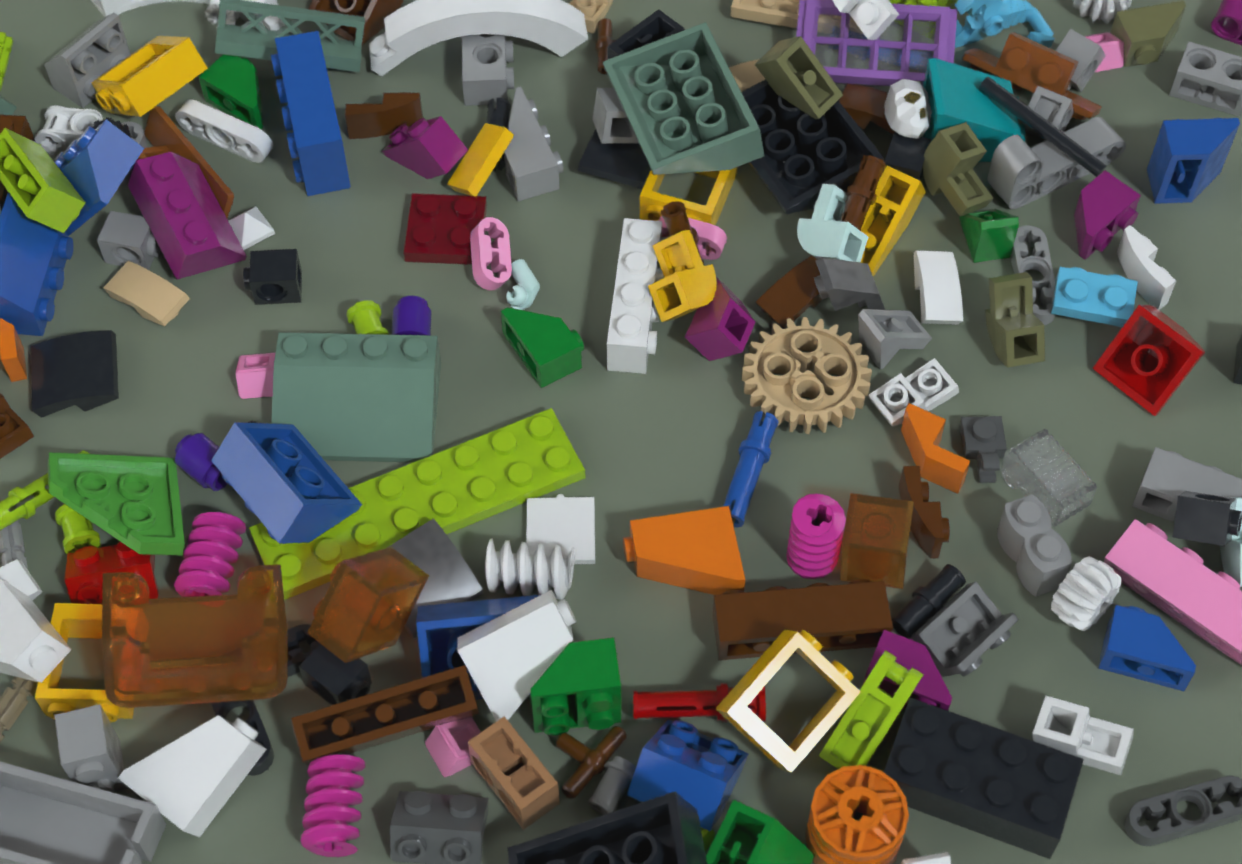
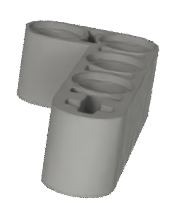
(1028, 173)

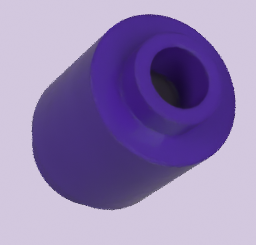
(411, 317)
(195, 457)

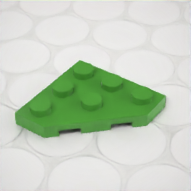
(124, 496)

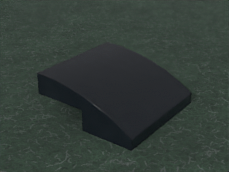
(615, 162)
(74, 371)

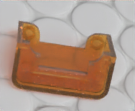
(194, 645)

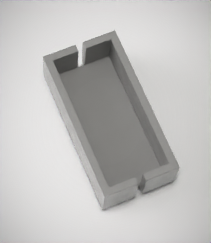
(71, 822)

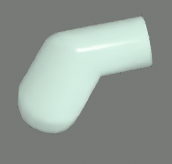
(526, 287)

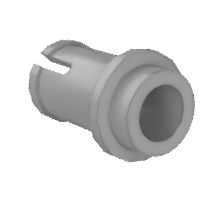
(612, 785)

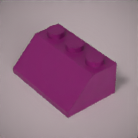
(184, 215)

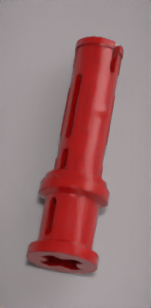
(690, 703)

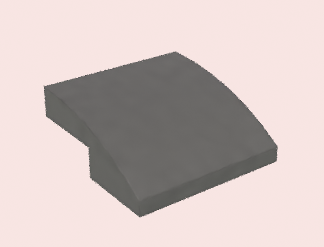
(448, 573)

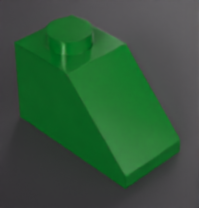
(234, 89)
(543, 344)

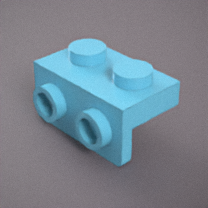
(1093, 296)

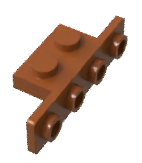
(1033, 65)
(168, 138)

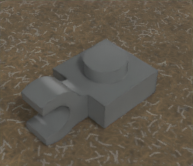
(985, 441)

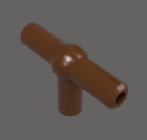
(603, 42)
(591, 760)

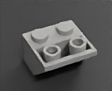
(87, 59)

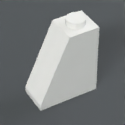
(27, 639)
(516, 650)
(196, 772)

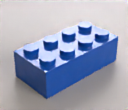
(310, 114)

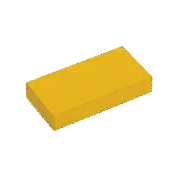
(480, 159)

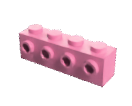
(1180, 586)

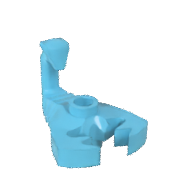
(991, 16)

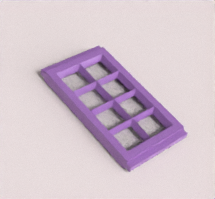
(896, 55)

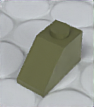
(1147, 31)
(799, 77)

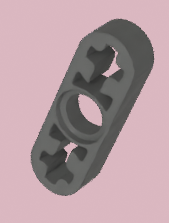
(1176, 826)

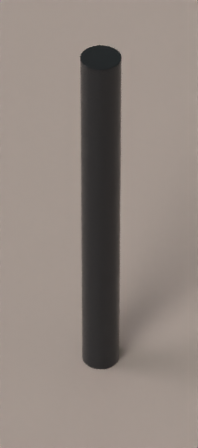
(1042, 126)

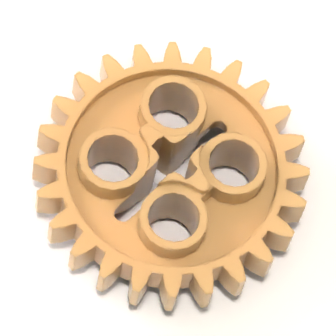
(806, 375)

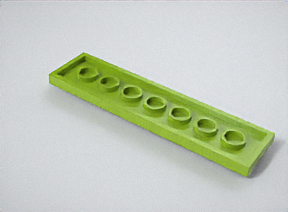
(450, 486)

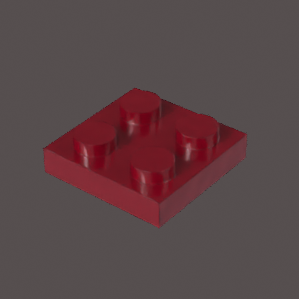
(442, 227)

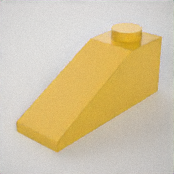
(890, 215)

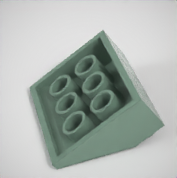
(685, 104)
(359, 393)

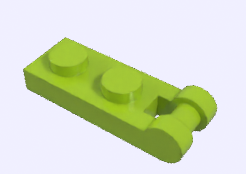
(870, 714)

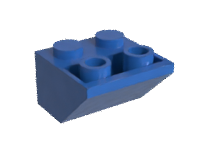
(1189, 157)
(691, 765)

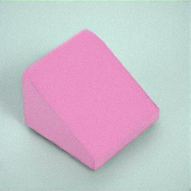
(1113, 49)
(255, 375)
(450, 745)

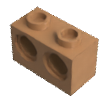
(514, 772)

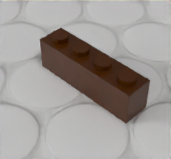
(833, 614)
(385, 715)

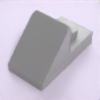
(888, 331)

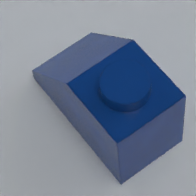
(1144, 649)

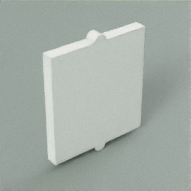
(562, 523)

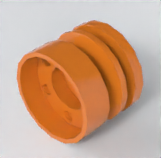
(839, 837)

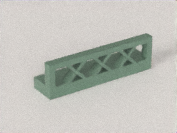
(261, 43)

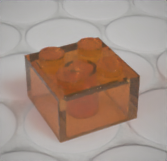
(367, 603)

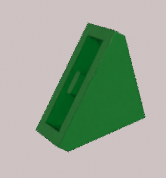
(989, 234)

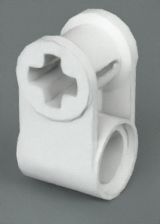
(65, 128)

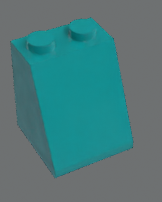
(957, 99)

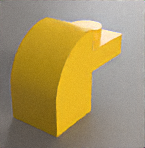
(686, 280)

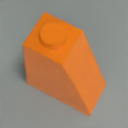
(687, 550)

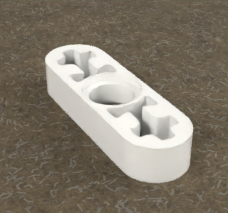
(224, 131)

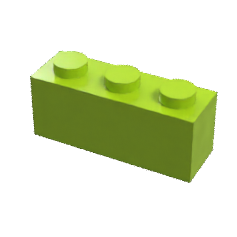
(37, 182)

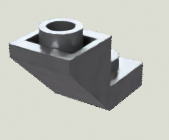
(847, 284)

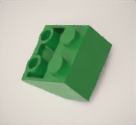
(579, 689)
(755, 839)

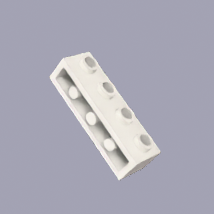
(632, 304)

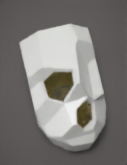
(908, 108)

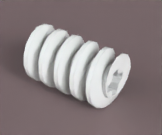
(528, 569)

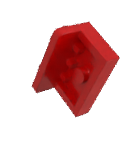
(87, 565)

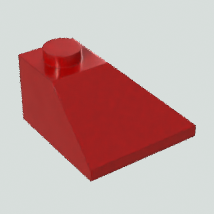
(1149, 358)

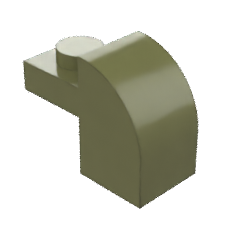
(950, 169)
(1011, 323)

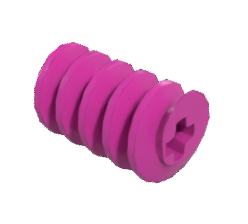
(815, 536)
(209, 555)
(329, 805)

